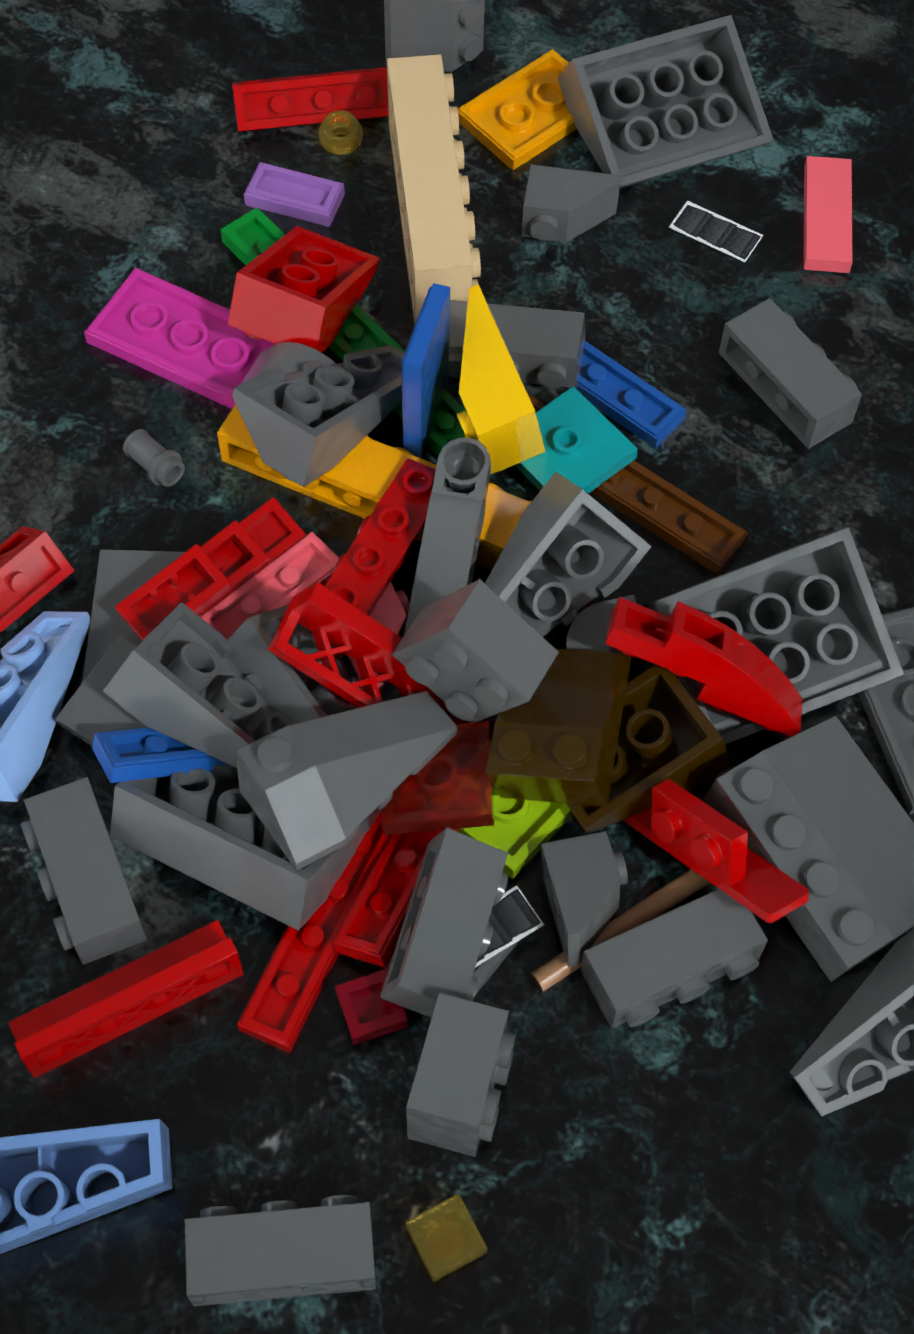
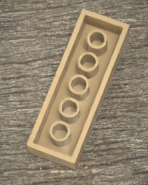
(429, 179)

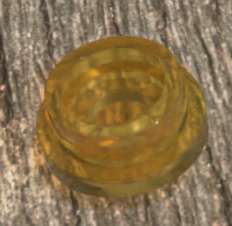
(340, 123)

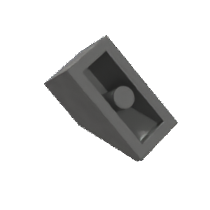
(567, 202)
(582, 889)

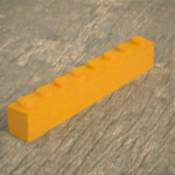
(363, 478)

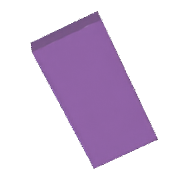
(294, 194)

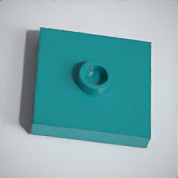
(577, 444)

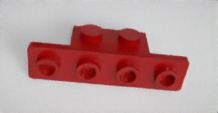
(384, 538)
(717, 852)

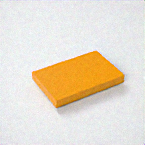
(521, 112)

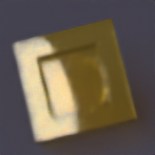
(446, 1237)

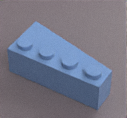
(78, 1175)

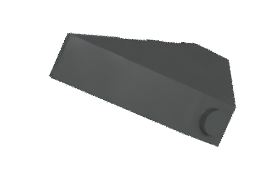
(319, 415)
(563, 556)
(285, 686)
(193, 690)
(332, 772)
(866, 1039)

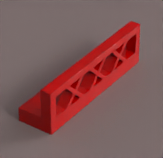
(310, 98)
(28, 571)
(352, 633)
(125, 999)

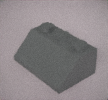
(434, 28)

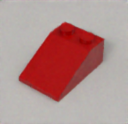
(300, 289)

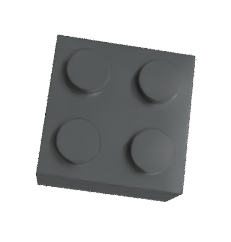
(475, 653)
(456, 1075)

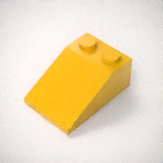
(492, 392)

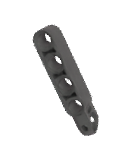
(452, 524)

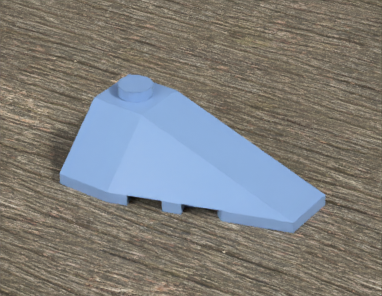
(32, 690)

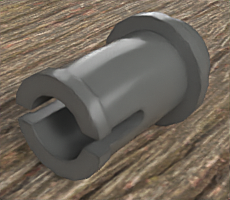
(163, 465)

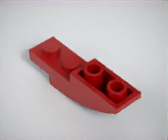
(729, 667)

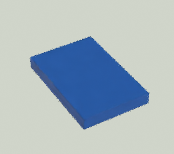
(426, 369)

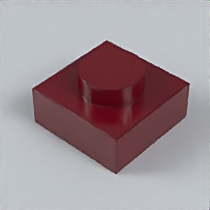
(364, 1010)

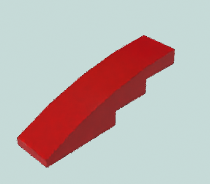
(213, 570)

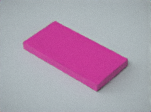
(175, 336)

